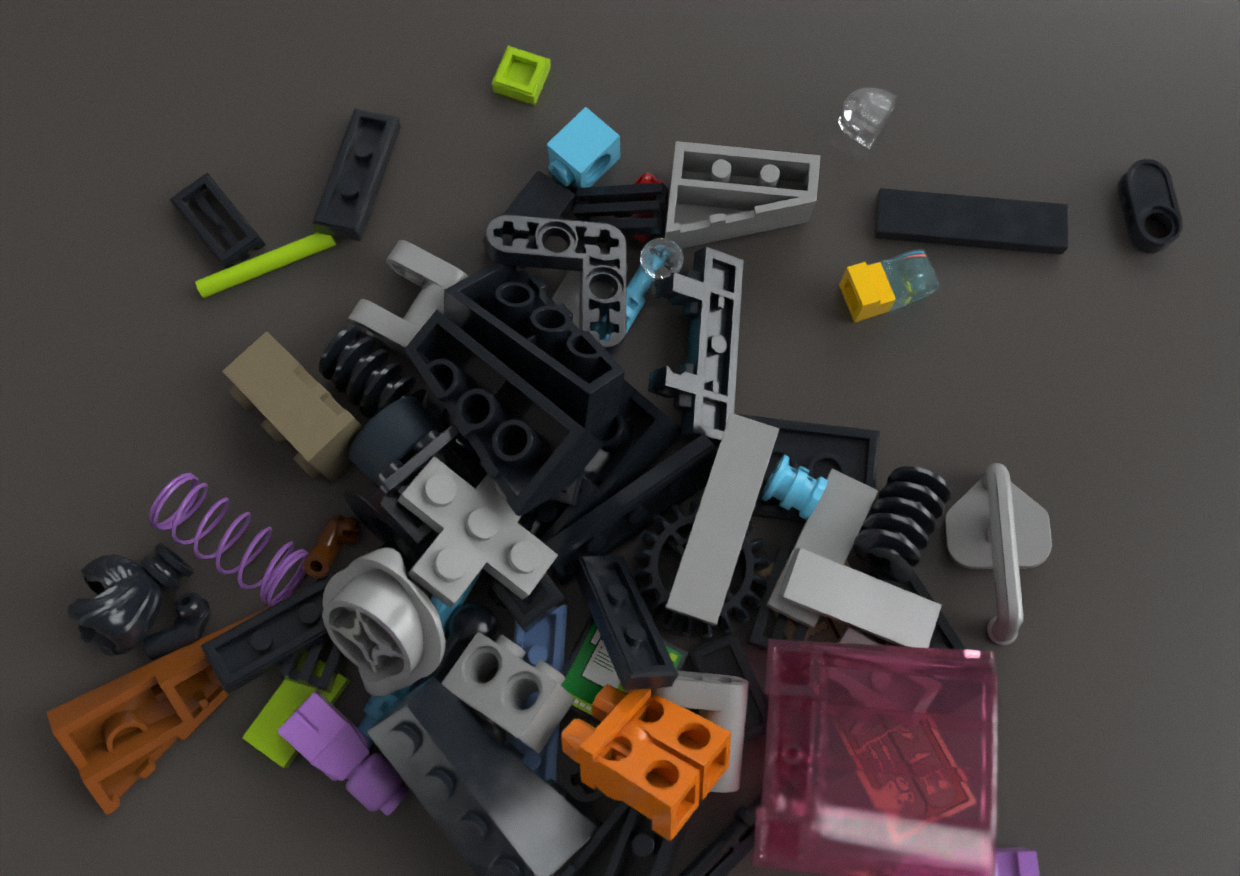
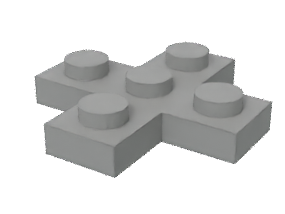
(474, 533)

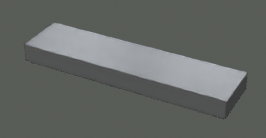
(722, 519)

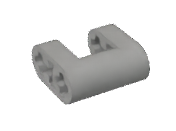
(425, 271)
(721, 701)

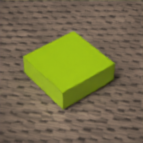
(521, 75)

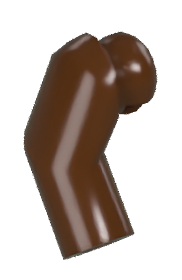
(330, 543)

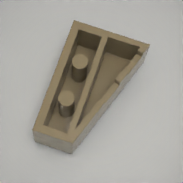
(294, 407)

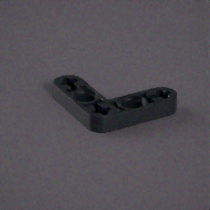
(591, 264)

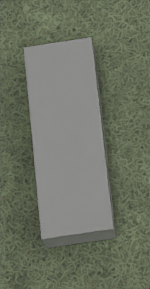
(828, 533)
(859, 600)

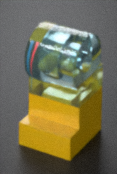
(888, 284)

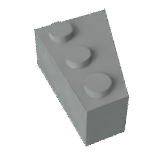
(737, 192)

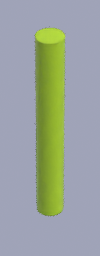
(264, 264)

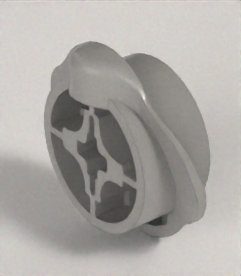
(383, 622)

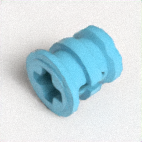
(794, 488)

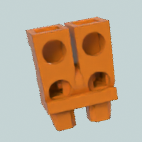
(649, 755)

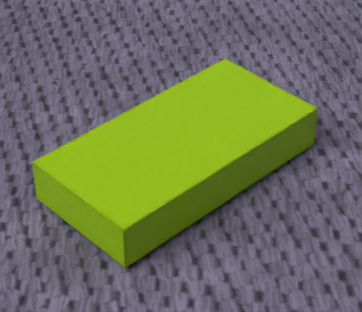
(281, 706)

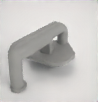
(1000, 531)

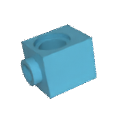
(583, 150)

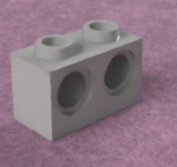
(505, 695)

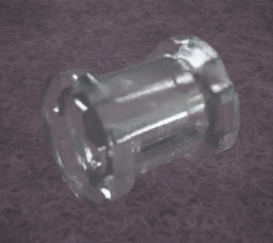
(663, 250)

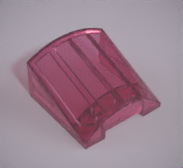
(879, 761)

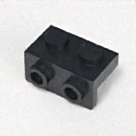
(399, 476)

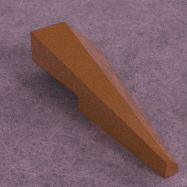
(133, 720)

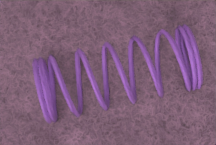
(273, 576)

